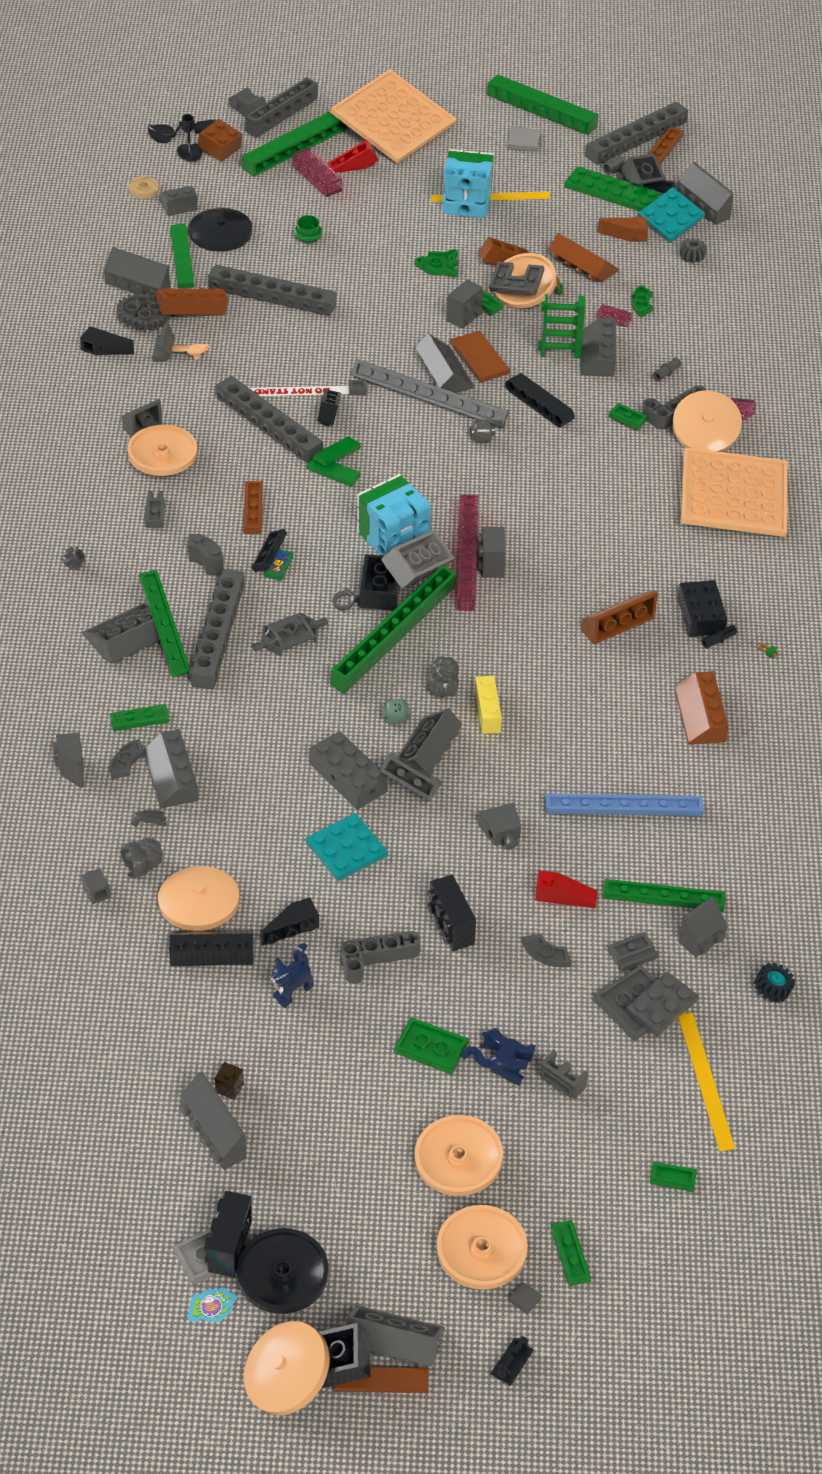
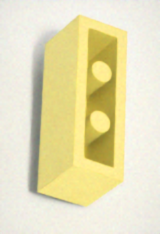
(488, 704)

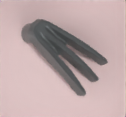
(149, 816)

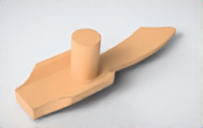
(194, 349)

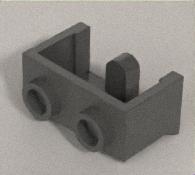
(560, 1078)

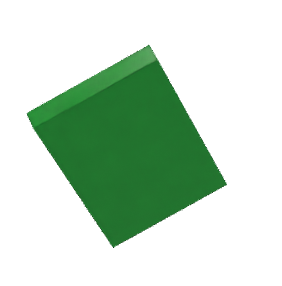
(431, 1045)

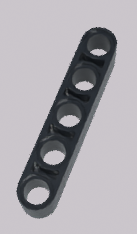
(540, 400)

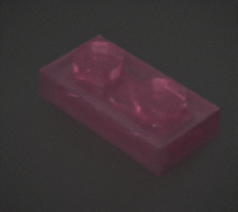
(622, 317)

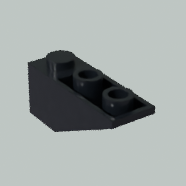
(105, 343)
(293, 920)

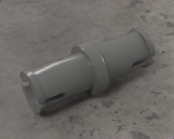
(667, 369)

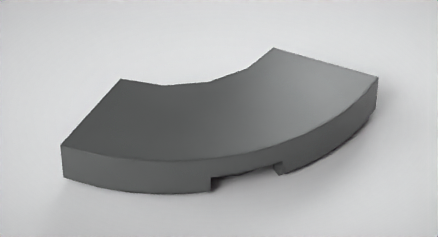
(124, 759)
(545, 952)

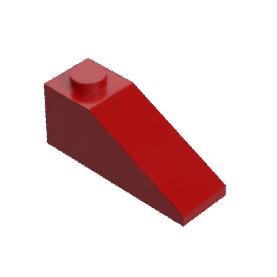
(354, 159)
(560, 889)

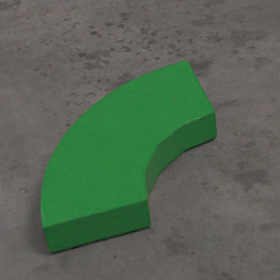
(640, 301)

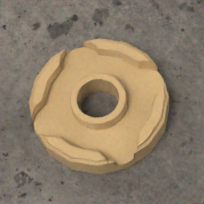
(150, 189)

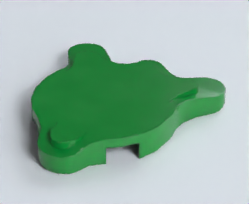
(439, 263)

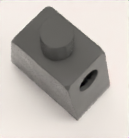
(501, 825)

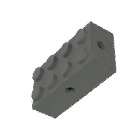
(348, 770)

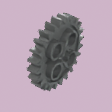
(141, 312)

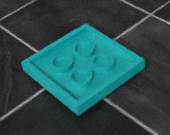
(672, 215)
(346, 847)

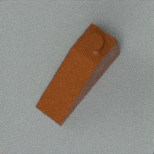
(624, 228)
(497, 250)

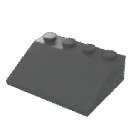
(123, 634)

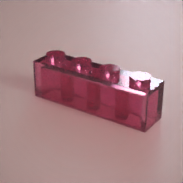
(317, 172)

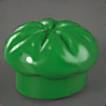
(308, 229)

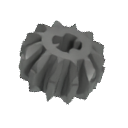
(693, 250)

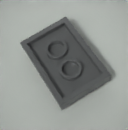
(662, 1003)

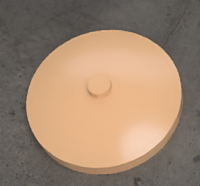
(546, 285)
(707, 421)
(162, 450)
(198, 898)
(458, 1155)
(482, 1247)
(286, 1368)

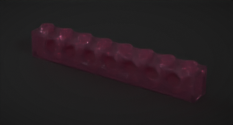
(467, 553)

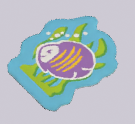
(211, 1305)

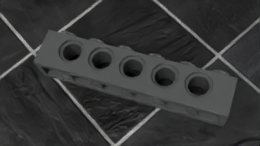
(281, 107)

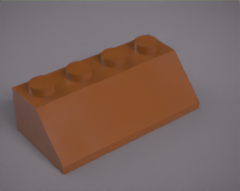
(582, 258)
(192, 301)
(620, 617)
(702, 709)

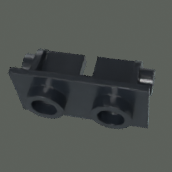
(512, 1360)

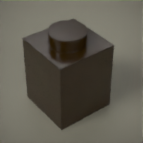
(229, 1080)

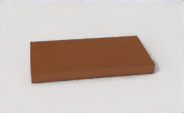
(479, 356)

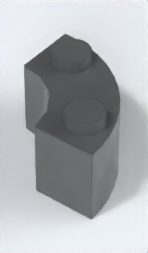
(246, 101)
(206, 553)

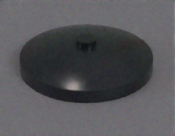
(220, 229)
(282, 1271)

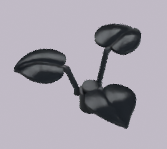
(163, 133)

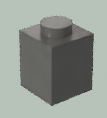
(96, 886)

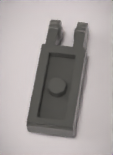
(155, 510)

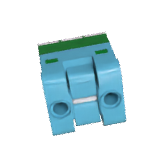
(468, 183)
(392, 514)

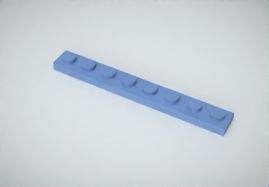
(624, 804)

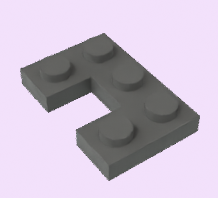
(504, 282)

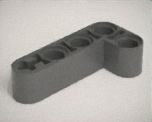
(662, 414)
(377, 950)

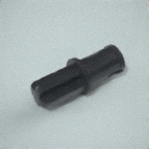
(719, 636)

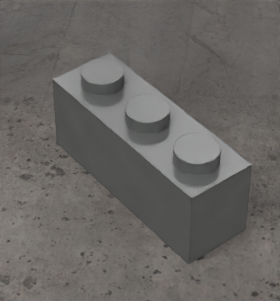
(411, 776)

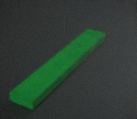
(182, 256)
(164, 623)
(660, 894)

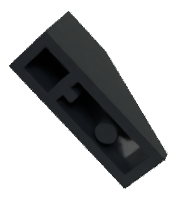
(328, 407)

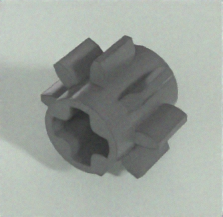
(73, 557)

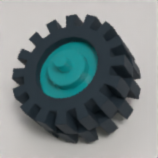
(774, 982)

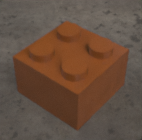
(220, 140)

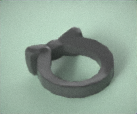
(354, 598)

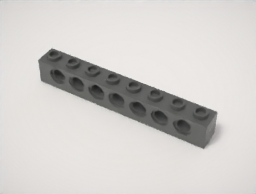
(636, 133)
(272, 290)
(268, 418)
(217, 629)

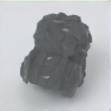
(443, 677)
(141, 856)

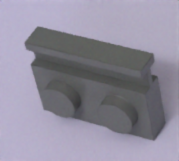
(633, 951)

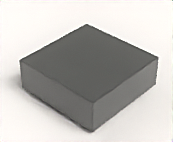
(357, 387)
(525, 1298)

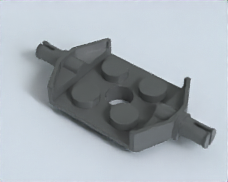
(278, 638)

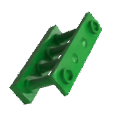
(578, 321)

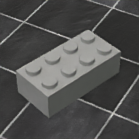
(417, 558)

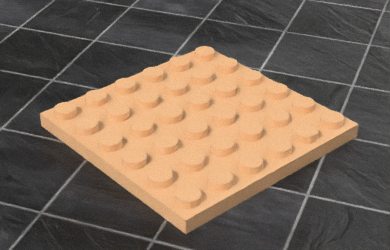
(393, 116)
(734, 492)

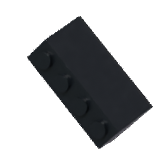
(211, 947)

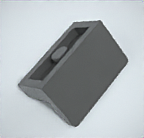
(163, 345)

